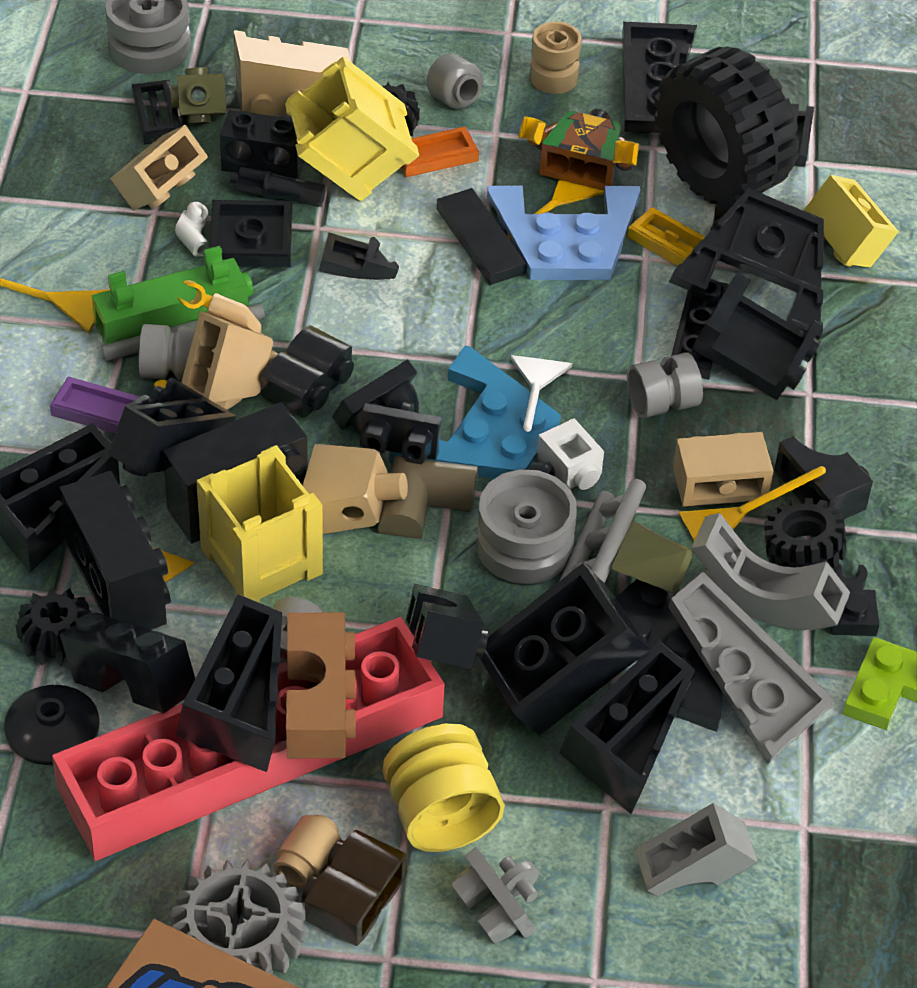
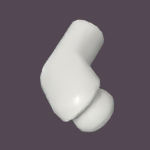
(191, 226)

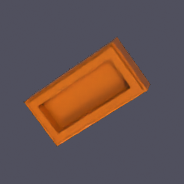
(442, 151)

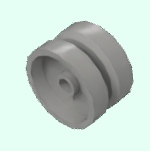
(148, 34)
(526, 526)

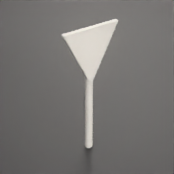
(537, 374)

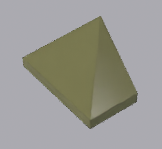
(652, 558)

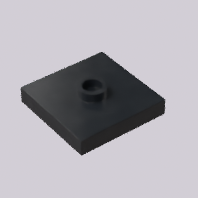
(253, 231)

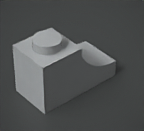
(697, 850)

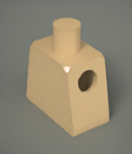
(351, 486)

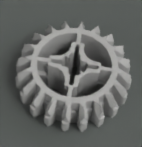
(215, 906)

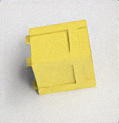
(351, 129)
(260, 525)

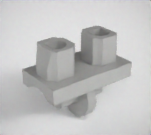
(481, 880)

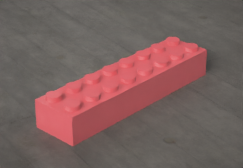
(152, 781)

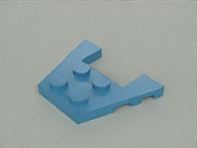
(493, 428)

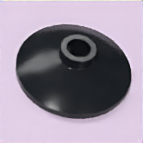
(38, 736)

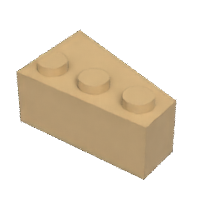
(274, 71)

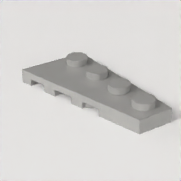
(754, 673)

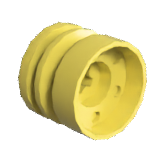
(443, 787)

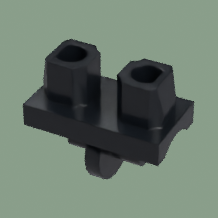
(400, 432)

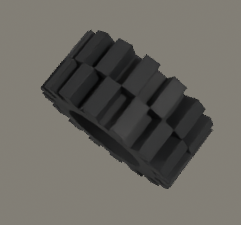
(805, 520)

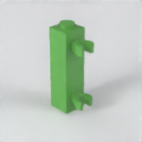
(126, 308)

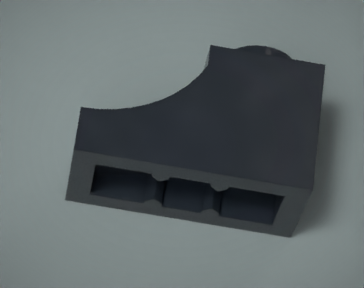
(842, 485)

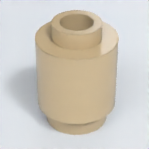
(306, 850)

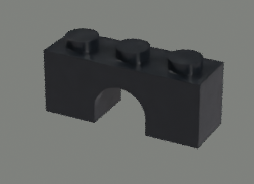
(445, 627)
(110, 650)

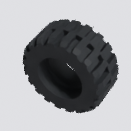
(726, 124)

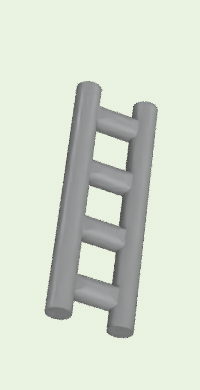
(608, 538)

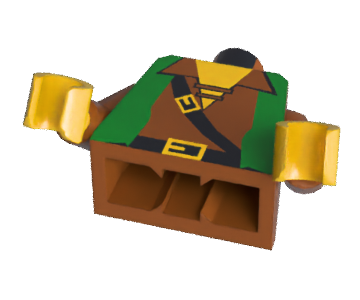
(581, 147)

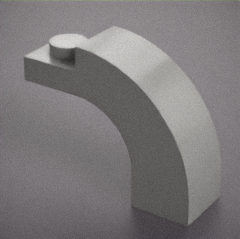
(767, 592)

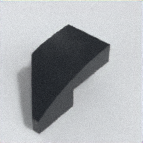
(356, 259)

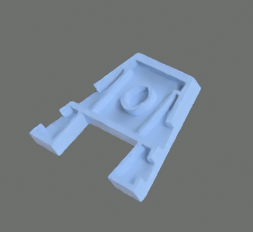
(566, 244)

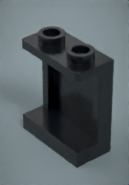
(755, 341)

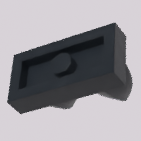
(388, 389)

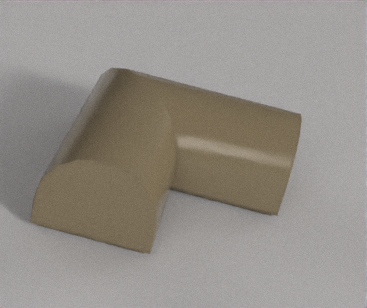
(428, 485)

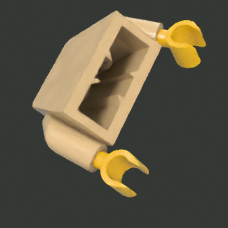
(225, 350)

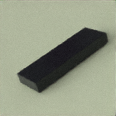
(481, 236)

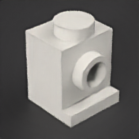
(577, 461)

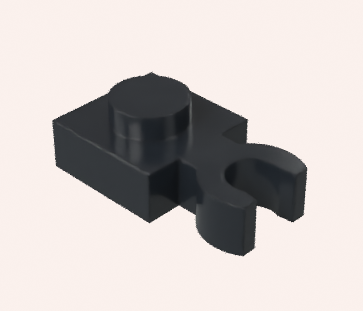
(861, 610)

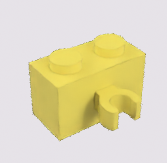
(851, 222)

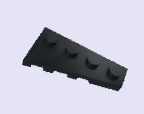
(648, 56)

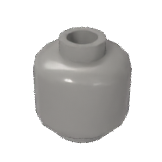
(454, 81)

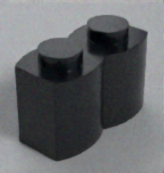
(307, 371)

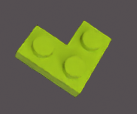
(883, 678)

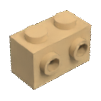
(159, 168)
(722, 468)

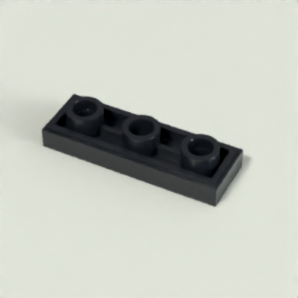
(693, 318)

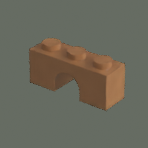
(318, 716)

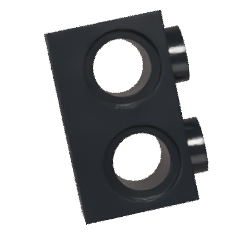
(259, 144)

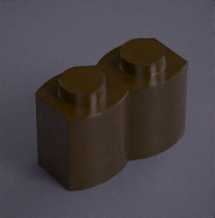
(354, 886)

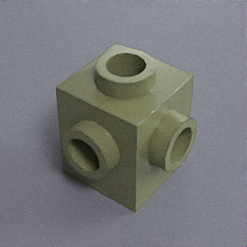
(210, 84)

